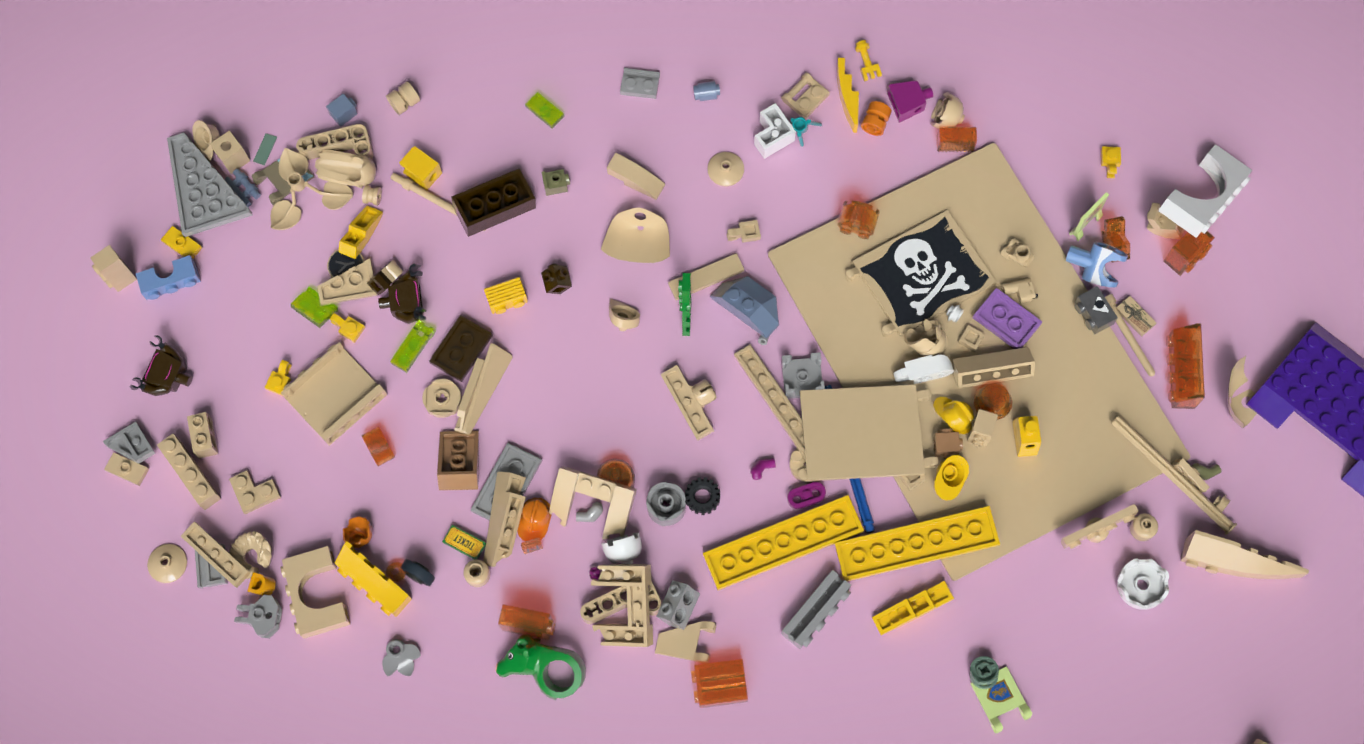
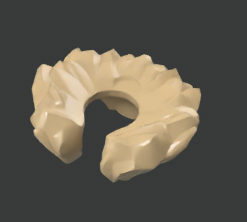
(250, 541)

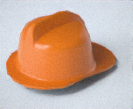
(534, 519)

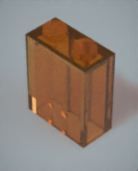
(526, 621)
(719, 683)

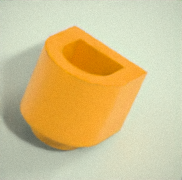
(261, 584)

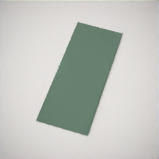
(265, 149)

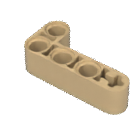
(332, 138)
(618, 604)

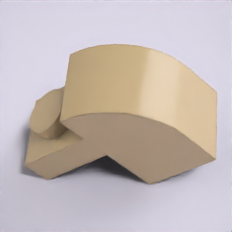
(1162, 225)

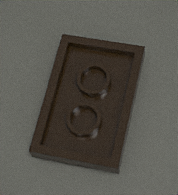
(460, 348)

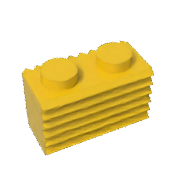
(506, 295)

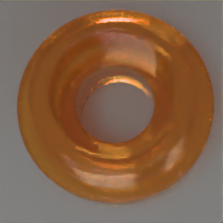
(389, 572)

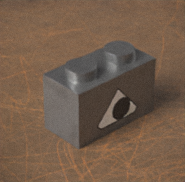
(1095, 310)

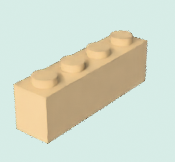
(993, 367)
(188, 472)

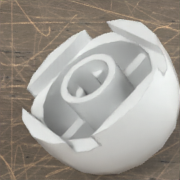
(623, 548)

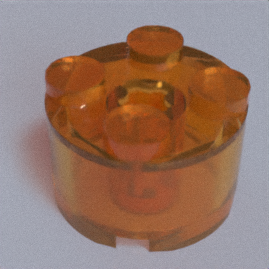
(858, 219)

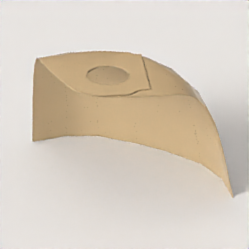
(629, 244)
(1238, 412)

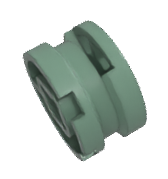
(984, 672)

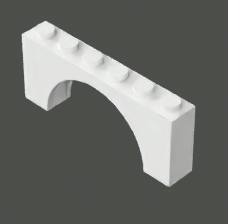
(1195, 214)

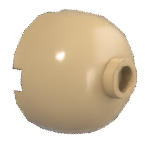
(948, 112)

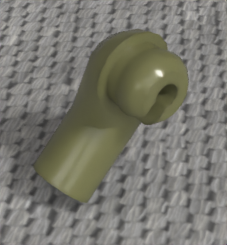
(1207, 473)

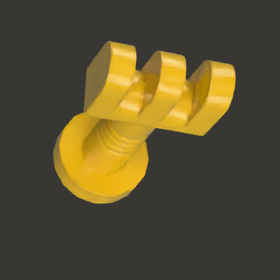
(862, 47)

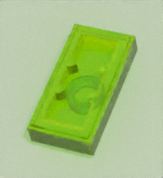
(544, 110)

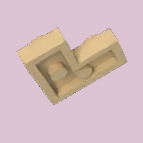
(253, 497)

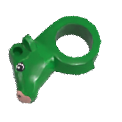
(533, 658)

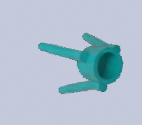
(800, 125)

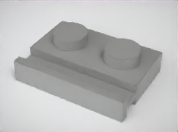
(640, 83)
(206, 574)

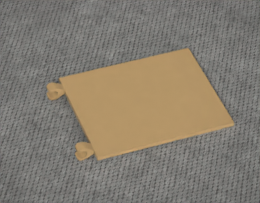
(863, 432)

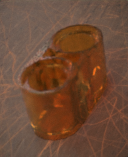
(378, 446)

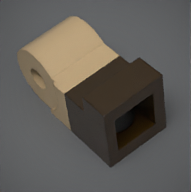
(385, 277)

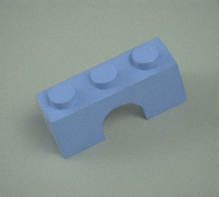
(184, 275)

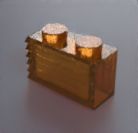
(956, 139)

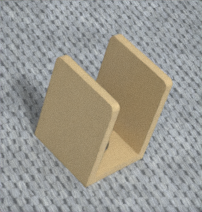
(230, 152)

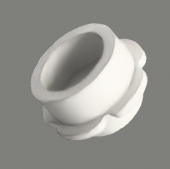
(954, 313)

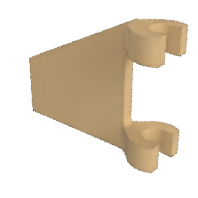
(684, 643)

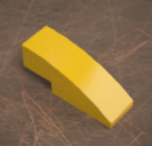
(360, 232)

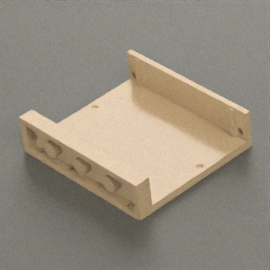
(333, 393)

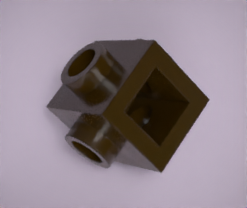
(556, 279)

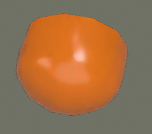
(358, 532)

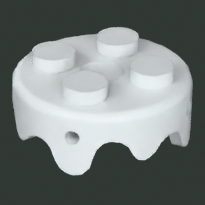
(1152, 574)

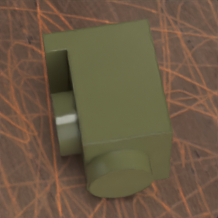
(555, 187)

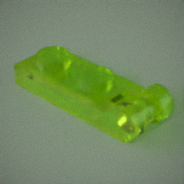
(412, 346)

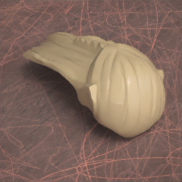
(345, 168)

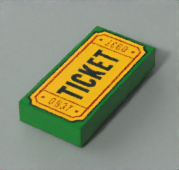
(464, 542)

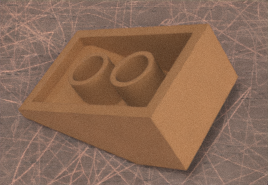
(458, 461)

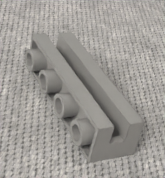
(816, 609)

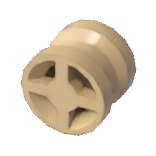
(371, 195)

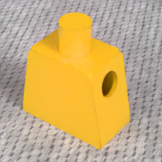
(1027, 433)

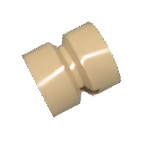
(403, 98)

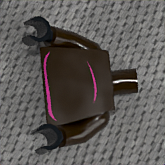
(405, 297)
(164, 371)

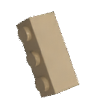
(112, 269)

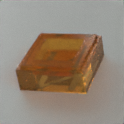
(531, 545)

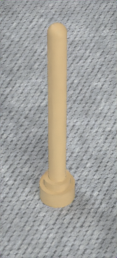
(1130, 338)

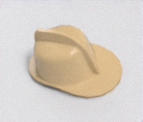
(203, 136)

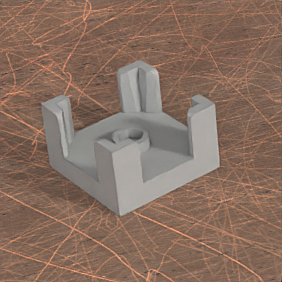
(801, 374)

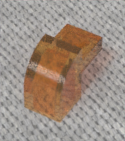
(1115, 235)

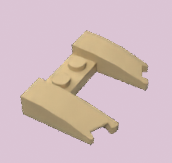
(572, 481)
(638, 630)

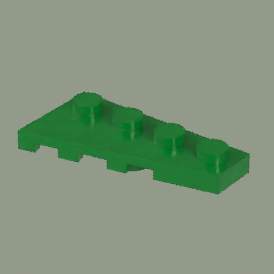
(685, 302)

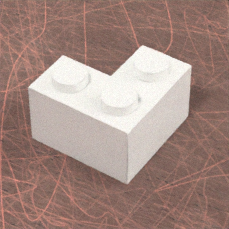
(777, 131)

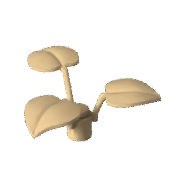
(291, 169)

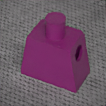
(908, 99)

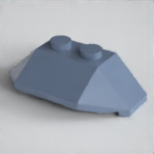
(749, 303)

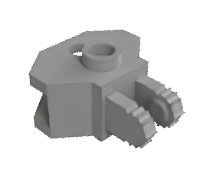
(260, 615)

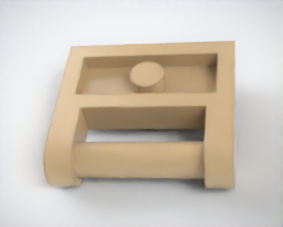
(809, 100)

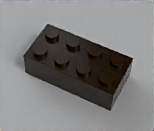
(493, 202)

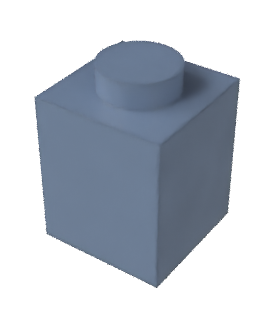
(342, 109)

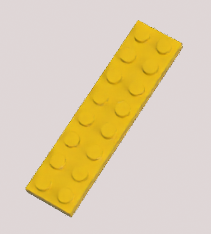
(783, 542)
(917, 544)

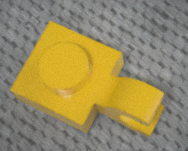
(1111, 159)
(349, 328)
(279, 380)

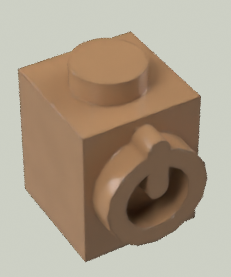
(947, 443)

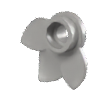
(402, 660)

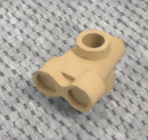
(1018, 253)

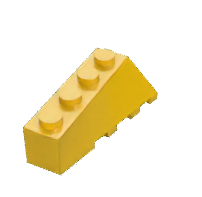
(372, 580)

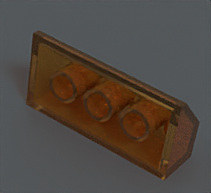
(1186, 367)

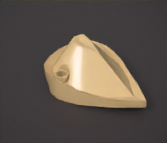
(623, 315)

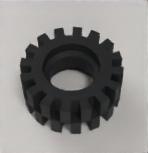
(707, 485)

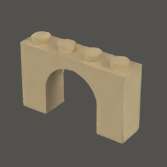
(297, 572)

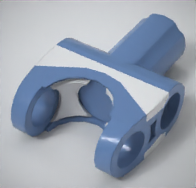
(1095, 261)

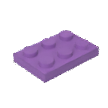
(1007, 319)

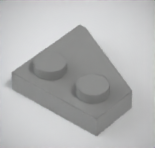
(130, 443)

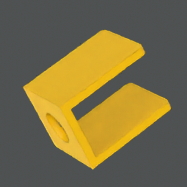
(420, 168)

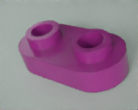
(805, 494)

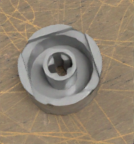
(671, 494)

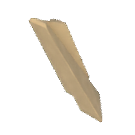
(481, 386)
(504, 517)

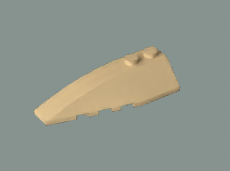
(1228, 558)

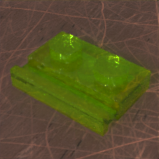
(309, 307)

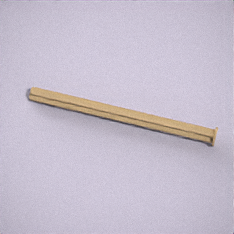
(1173, 474)

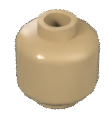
(1138, 526)
(482, 570)

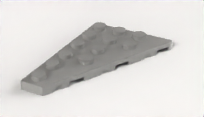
(200, 190)

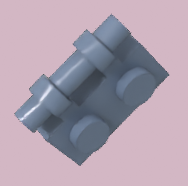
(242, 179)

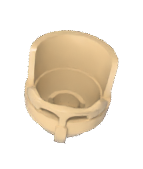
(930, 342)

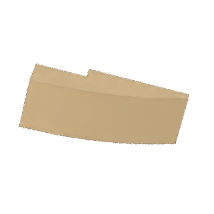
(635, 176)

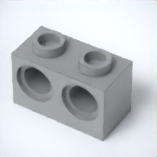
(678, 605)

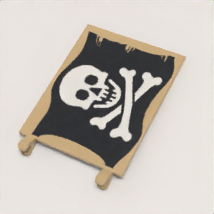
(922, 273)

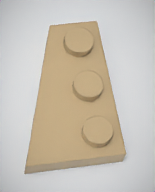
(348, 285)

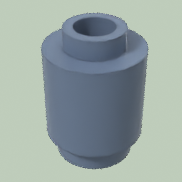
(706, 91)

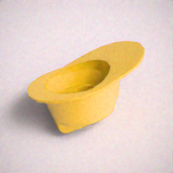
(955, 414)
(951, 477)

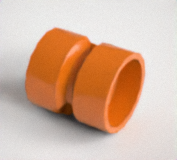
(876, 118)

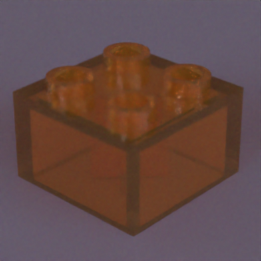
(1188, 252)

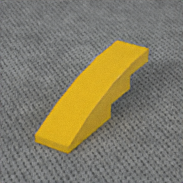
(848, 98)
(913, 608)

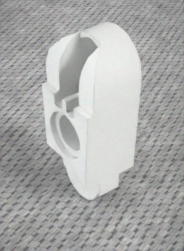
(925, 369)

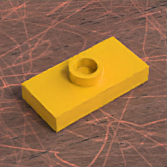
(179, 243)

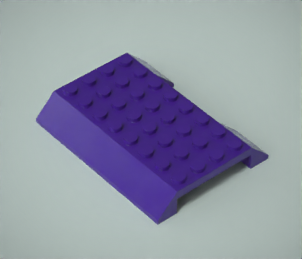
(1326, 388)

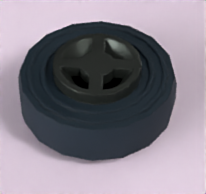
(417, 572)

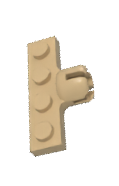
(691, 400)
(1098, 528)

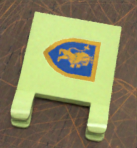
(1094, 211)
(1001, 699)

